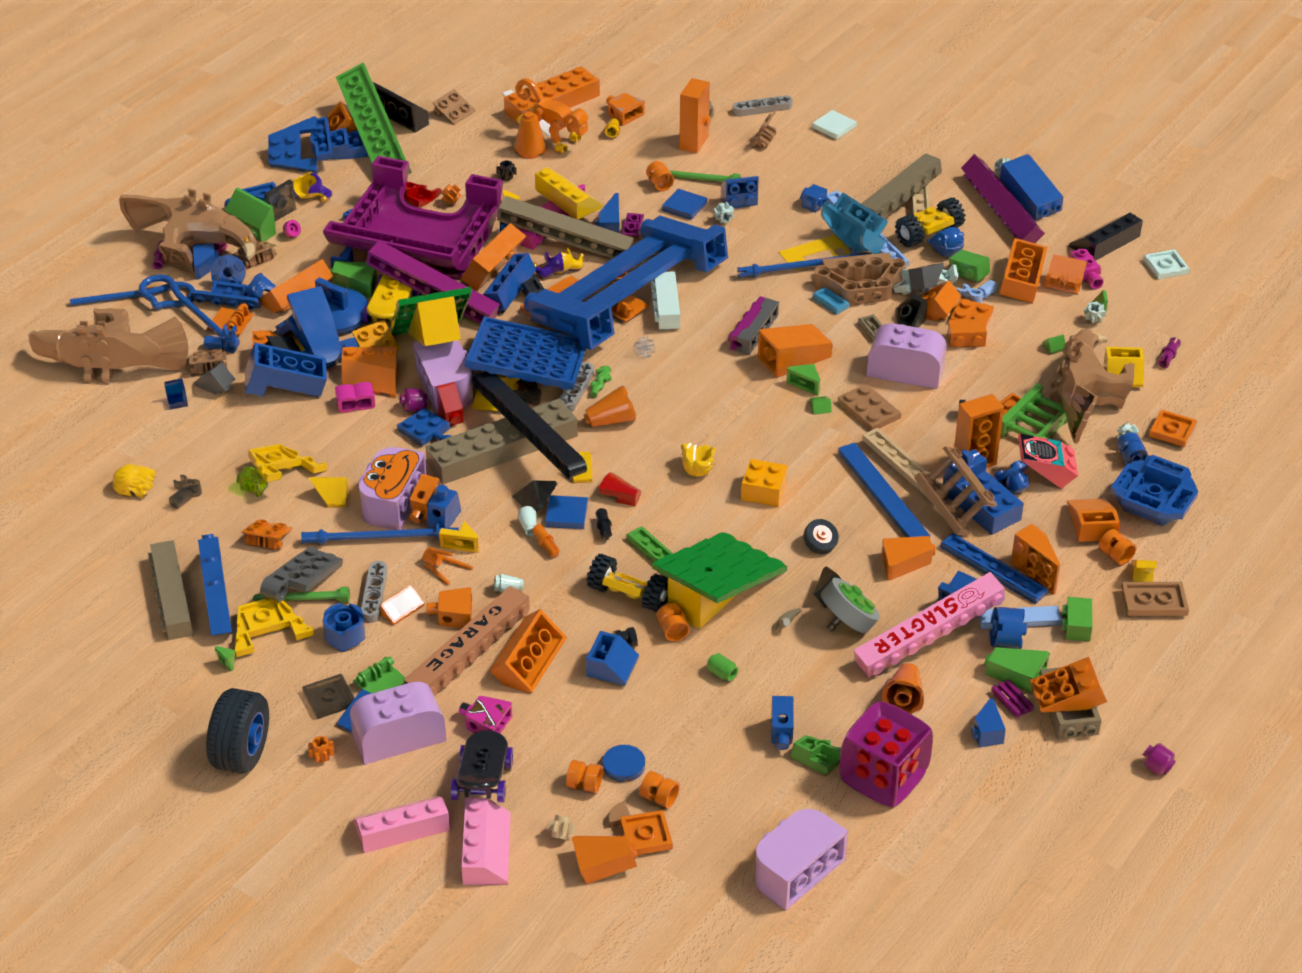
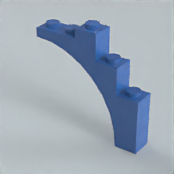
(214, 584)

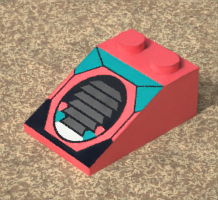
(1049, 458)

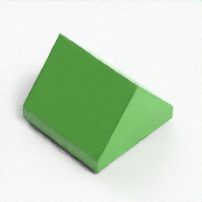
(1054, 344)

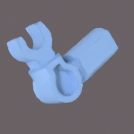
(978, 294)

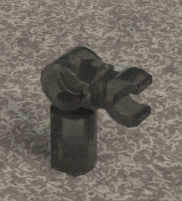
(532, 393)
(188, 489)

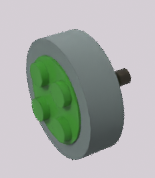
(849, 606)

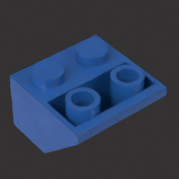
(740, 191)
(611, 659)

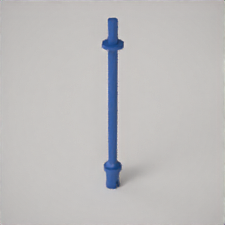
(756, 270)
(322, 536)

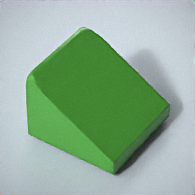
(1102, 299)
(820, 404)

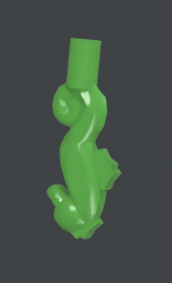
(603, 375)

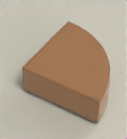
(618, 811)

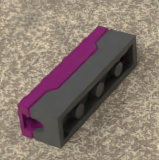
(760, 316)

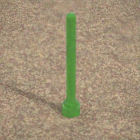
(700, 176)
(341, 595)

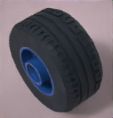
(237, 730)

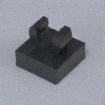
(531, 285)

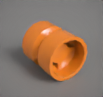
(660, 176)
(1117, 547)
(673, 622)
(584, 776)
(659, 789)

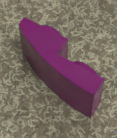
(632, 224)

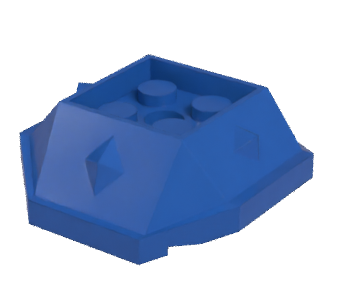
(1155, 489)

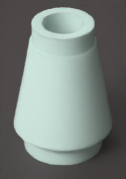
(527, 518)
(503, 581)

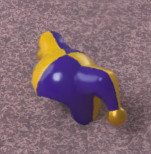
(310, 186)
(559, 264)

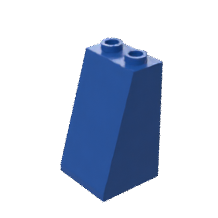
(1031, 187)

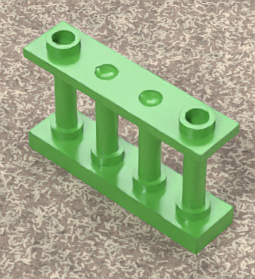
(1026, 405)

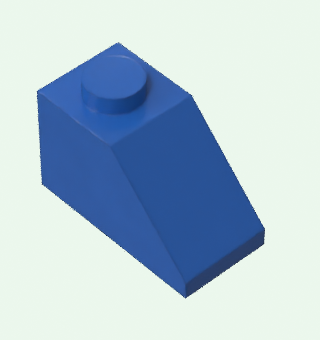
(203, 259)
(988, 726)

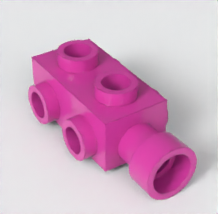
(1092, 268)

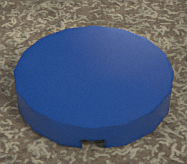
(624, 762)

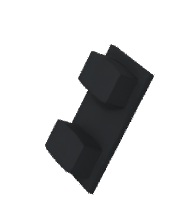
(284, 342)

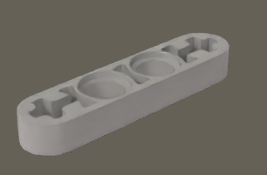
(762, 105)
(580, 388)
(371, 591)

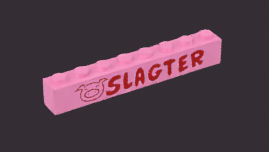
(929, 625)

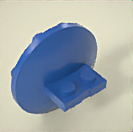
(344, 304)

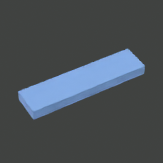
(1033, 616)

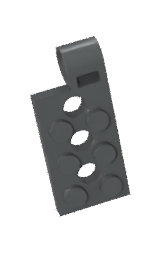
(300, 573)

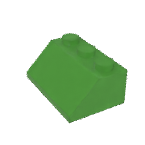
(253, 213)

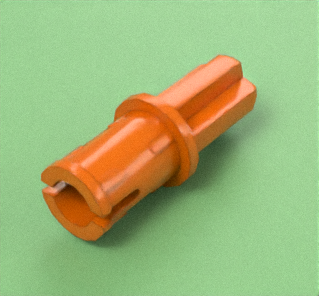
(545, 540)

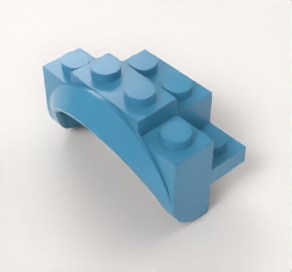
(854, 224)

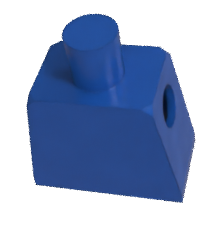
(443, 508)
(782, 727)

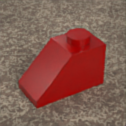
(449, 404)

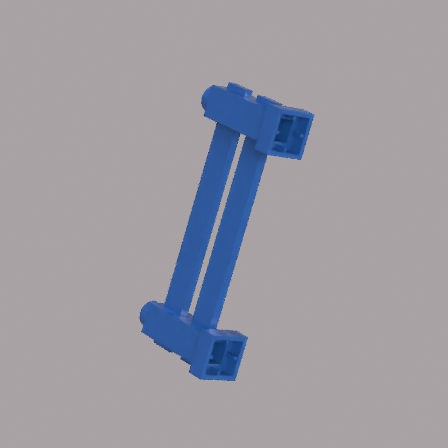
(593, 319)

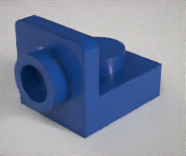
(347, 255)

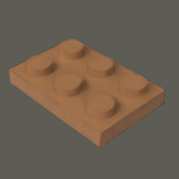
(869, 407)
(1155, 599)

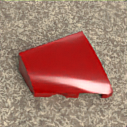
(419, 194)
(618, 487)

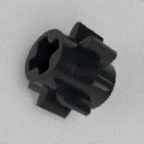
(506, 170)

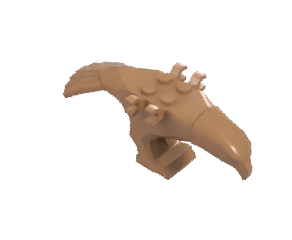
(112, 345)

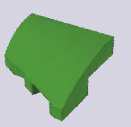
(816, 754)

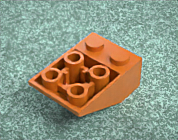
(1092, 518)
(1036, 557)
(1069, 688)

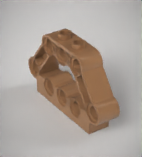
(880, 267)

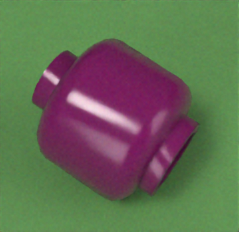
(413, 400)
(1159, 759)

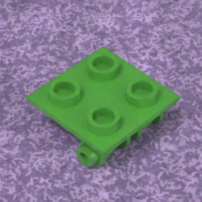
(379, 676)

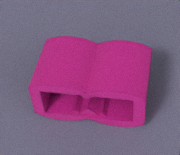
(354, 397)

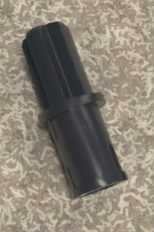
(603, 523)

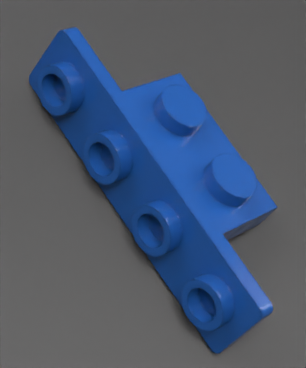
(226, 293)

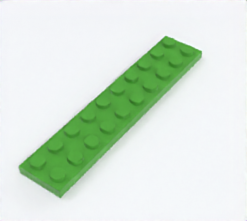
(369, 114)

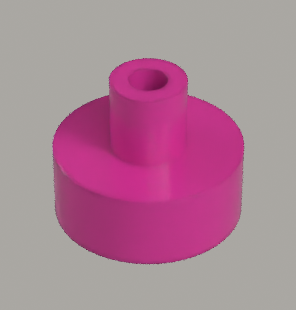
(291, 228)

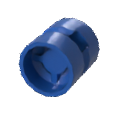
(1131, 448)

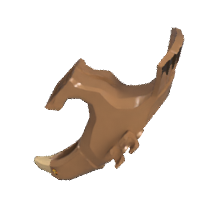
(188, 224)
(1086, 383)

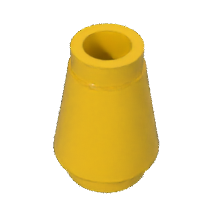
(612, 129)

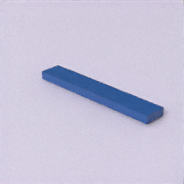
(1002, 572)

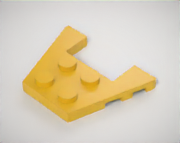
(277, 456)
(264, 617)

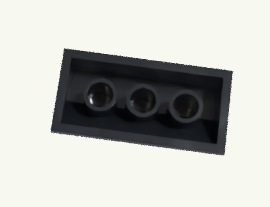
(402, 110)
(1110, 236)

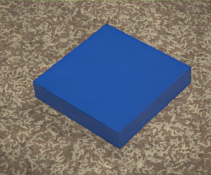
(684, 204)
(566, 512)

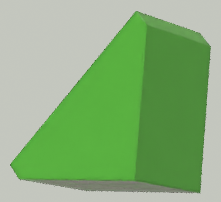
(804, 377)

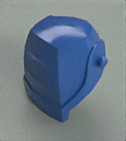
(948, 241)

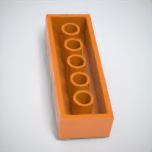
(567, 88)

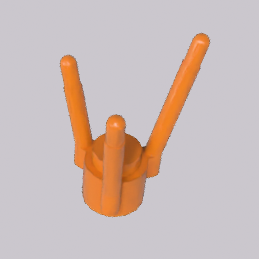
(435, 557)

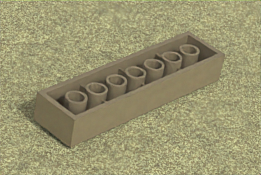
(493, 444)

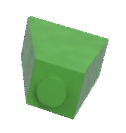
(355, 276)
(1016, 665)

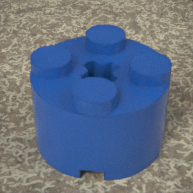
(343, 626)
(1007, 627)

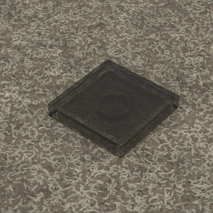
(282, 199)
(328, 696)

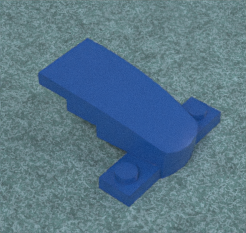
(337, 143)
(317, 325)

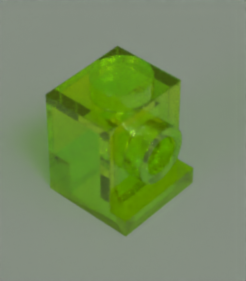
(251, 481)

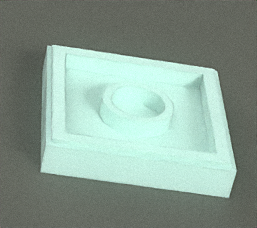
(834, 124)
(1166, 264)

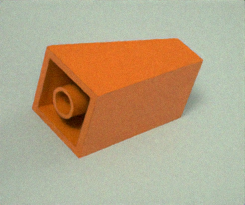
(792, 347)

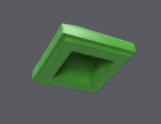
(226, 657)

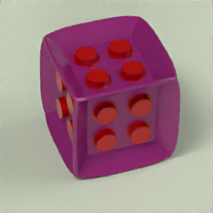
(886, 753)

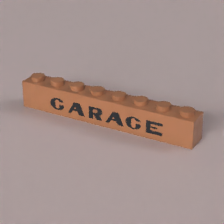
(471, 640)

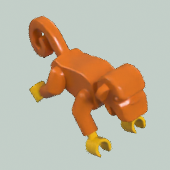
(554, 113)

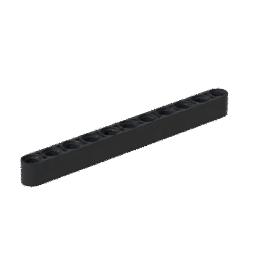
(530, 424)

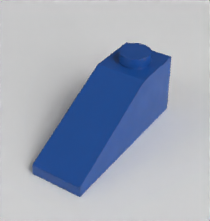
(610, 215)

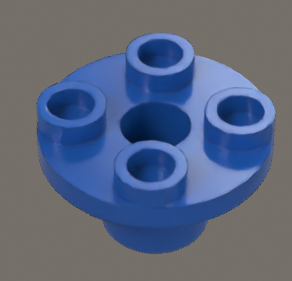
(228, 269)
(1014, 477)

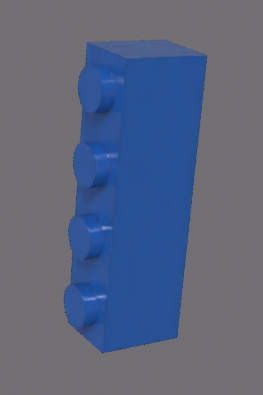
(508, 281)

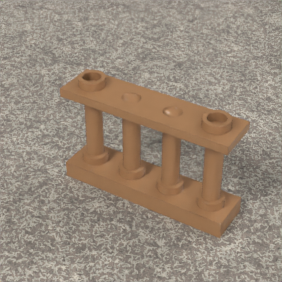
(938, 495)

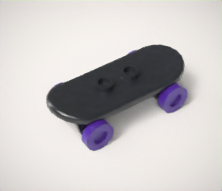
(482, 766)

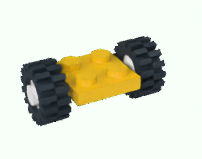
(912, 227)
(603, 577)

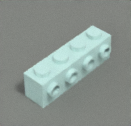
(666, 301)

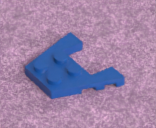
(285, 147)

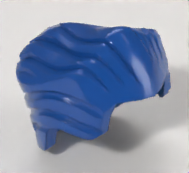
(258, 285)

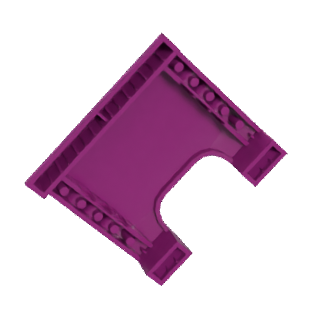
(423, 234)

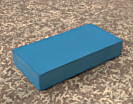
(830, 300)

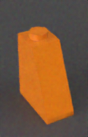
(906, 554)
(603, 856)

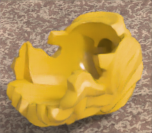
(698, 460)
(134, 479)

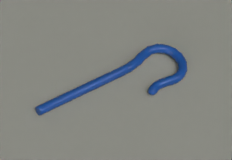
(164, 278)
(132, 294)

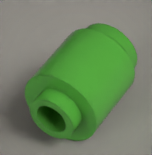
(722, 667)

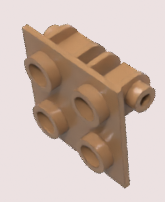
(453, 107)
(765, 133)
(262, 253)
(199, 357)

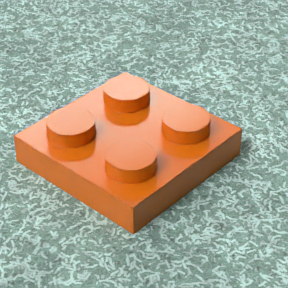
(972, 310)
(1172, 428)
(647, 831)

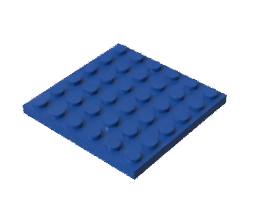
(526, 353)

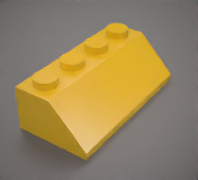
(565, 194)

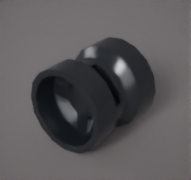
(629, 636)

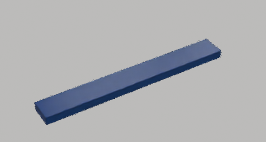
(882, 491)

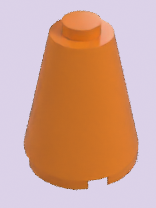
(529, 137)
(611, 409)
(905, 689)

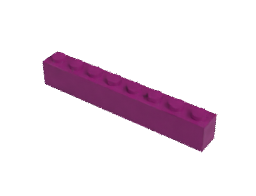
(1002, 200)
(426, 279)

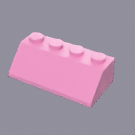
(402, 823)
(485, 843)

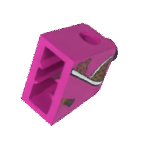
(486, 714)

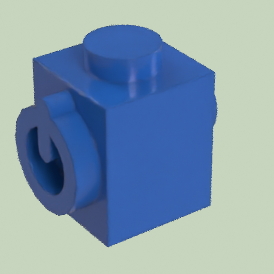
(813, 197)

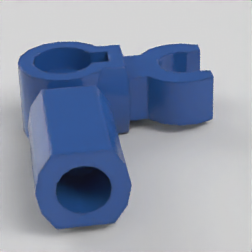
(229, 343)

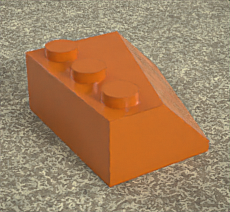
(371, 365)

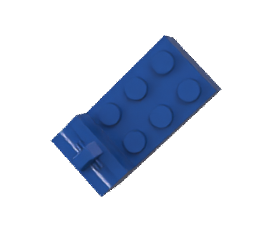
(284, 370)
(992, 519)

